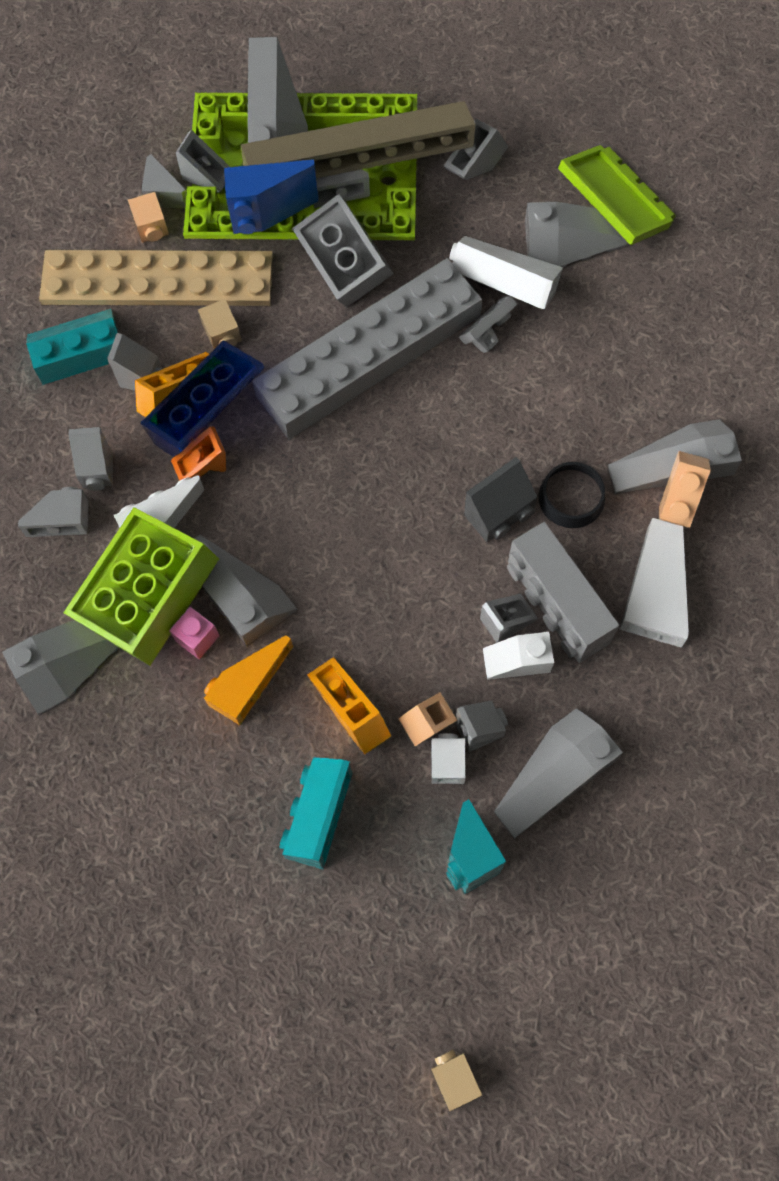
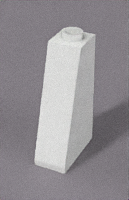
(507, 271)
(658, 590)

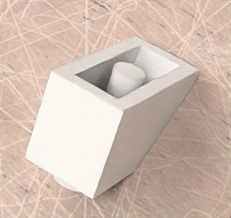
(519, 656)

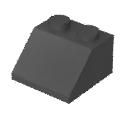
(500, 501)

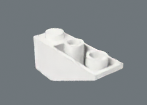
(167, 505)

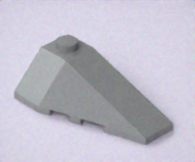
(271, 93)
(568, 233)
(653, 463)
(245, 596)
(57, 662)
(562, 764)

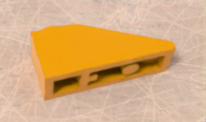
(157, 385)
(243, 683)
(350, 705)

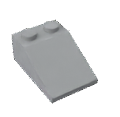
(342, 251)

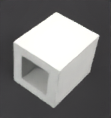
(448, 759)

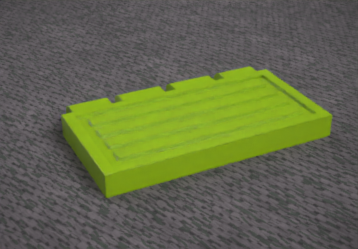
(616, 193)

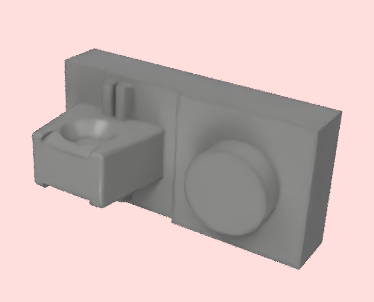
(481, 332)

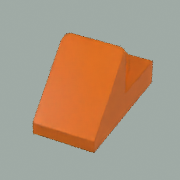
(200, 456)

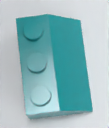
(72, 346)
(316, 811)
(473, 852)

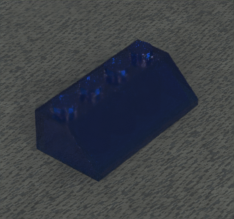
(200, 398)

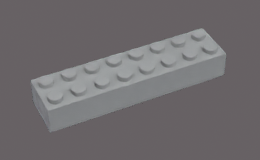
(367, 348)

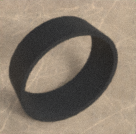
(565, 520)

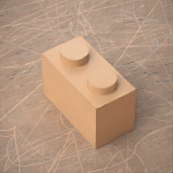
(684, 489)

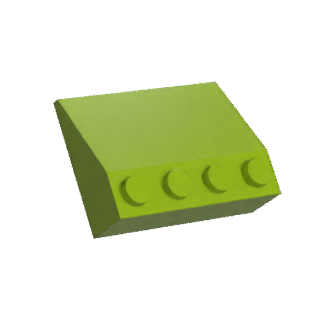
(142, 585)

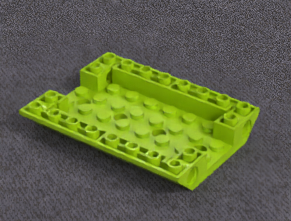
(223, 126)

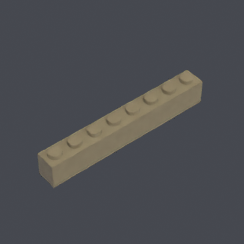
(370, 141)

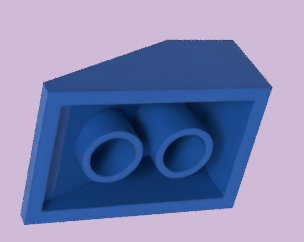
(268, 193)

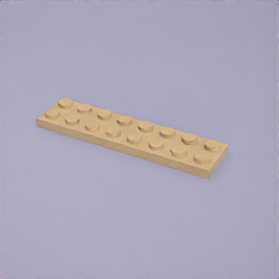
(156, 277)

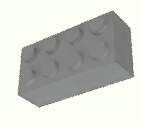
(561, 593)

